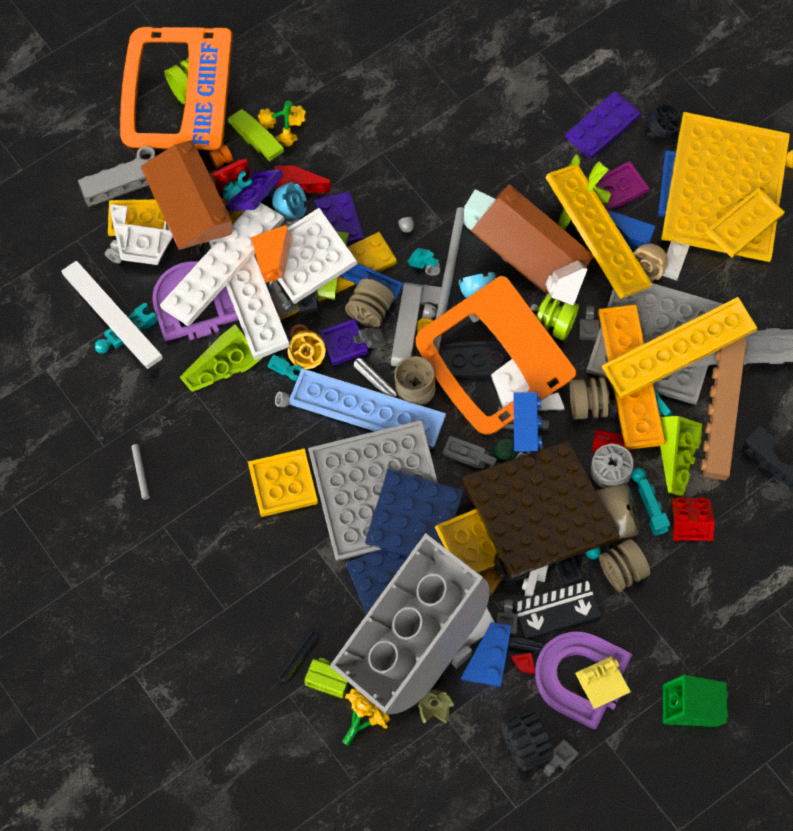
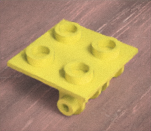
(603, 682)

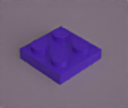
(341, 344)

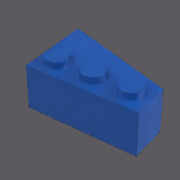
(526, 422)
(490, 656)

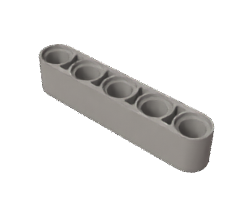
(406, 322)

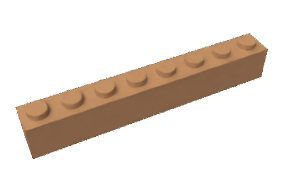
(723, 410)

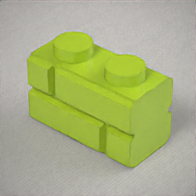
(326, 679)

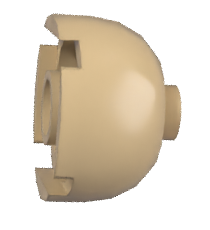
(652, 260)

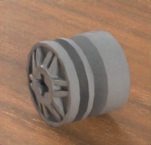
(608, 476)

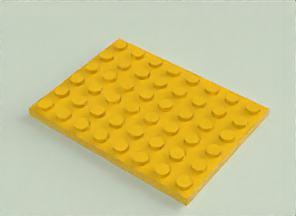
(716, 170)

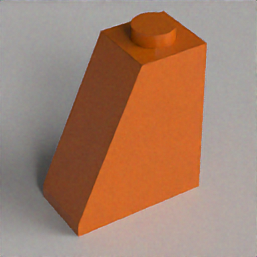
(272, 252)

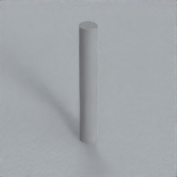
(140, 471)

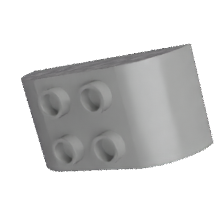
(414, 628)

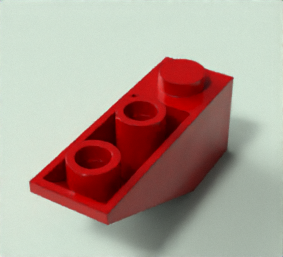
(308, 181)

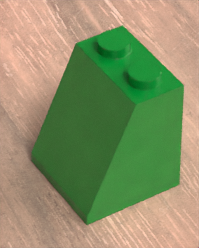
(695, 702)

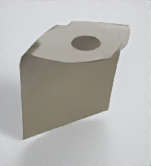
(615, 502)

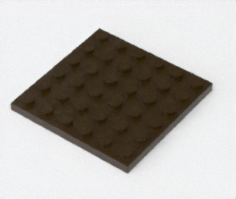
(540, 509)

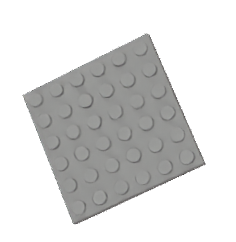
(659, 312)
(353, 474)

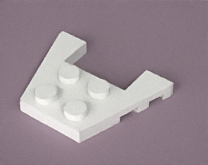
(139, 242)
(510, 380)

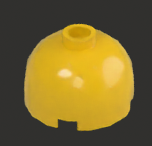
(306, 349)

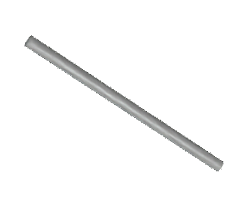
(449, 269)

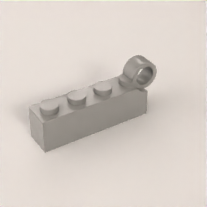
(117, 180)

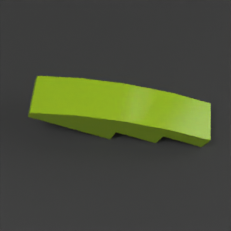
(256, 134)

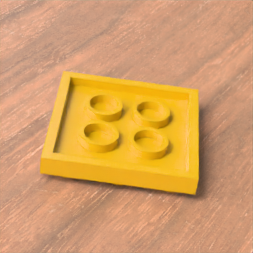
(282, 482)
(468, 541)

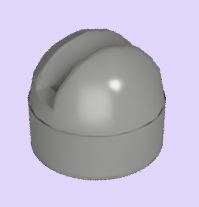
(406, 224)
(432, 270)
(429, 311)
(282, 399)

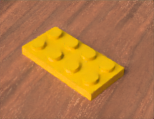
(745, 222)

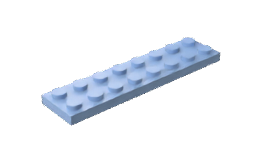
(361, 405)

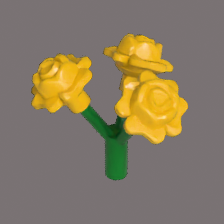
(293, 116)
(363, 706)

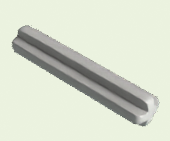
(374, 378)

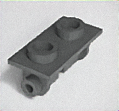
(280, 298)

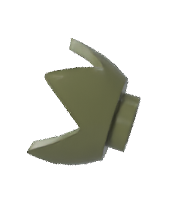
(437, 708)

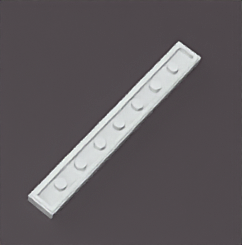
(112, 315)

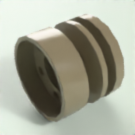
(369, 303)
(415, 380)
(589, 398)
(624, 565)

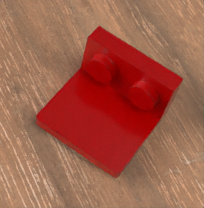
(229, 173)
(692, 519)

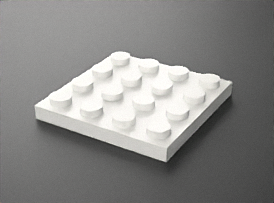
(314, 256)

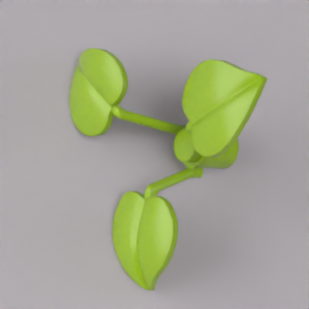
(596, 174)

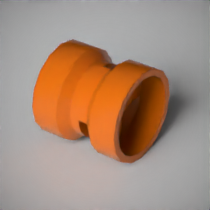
(220, 156)

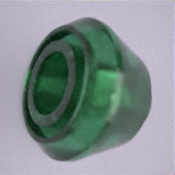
(504, 450)

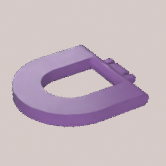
(170, 325)
(555, 694)

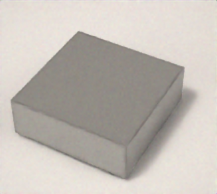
(430, 295)
(461, 656)

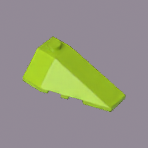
(221, 360)
(681, 440)

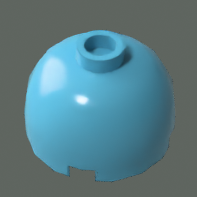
(289, 201)
(472, 284)

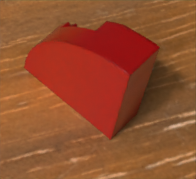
(524, 663)

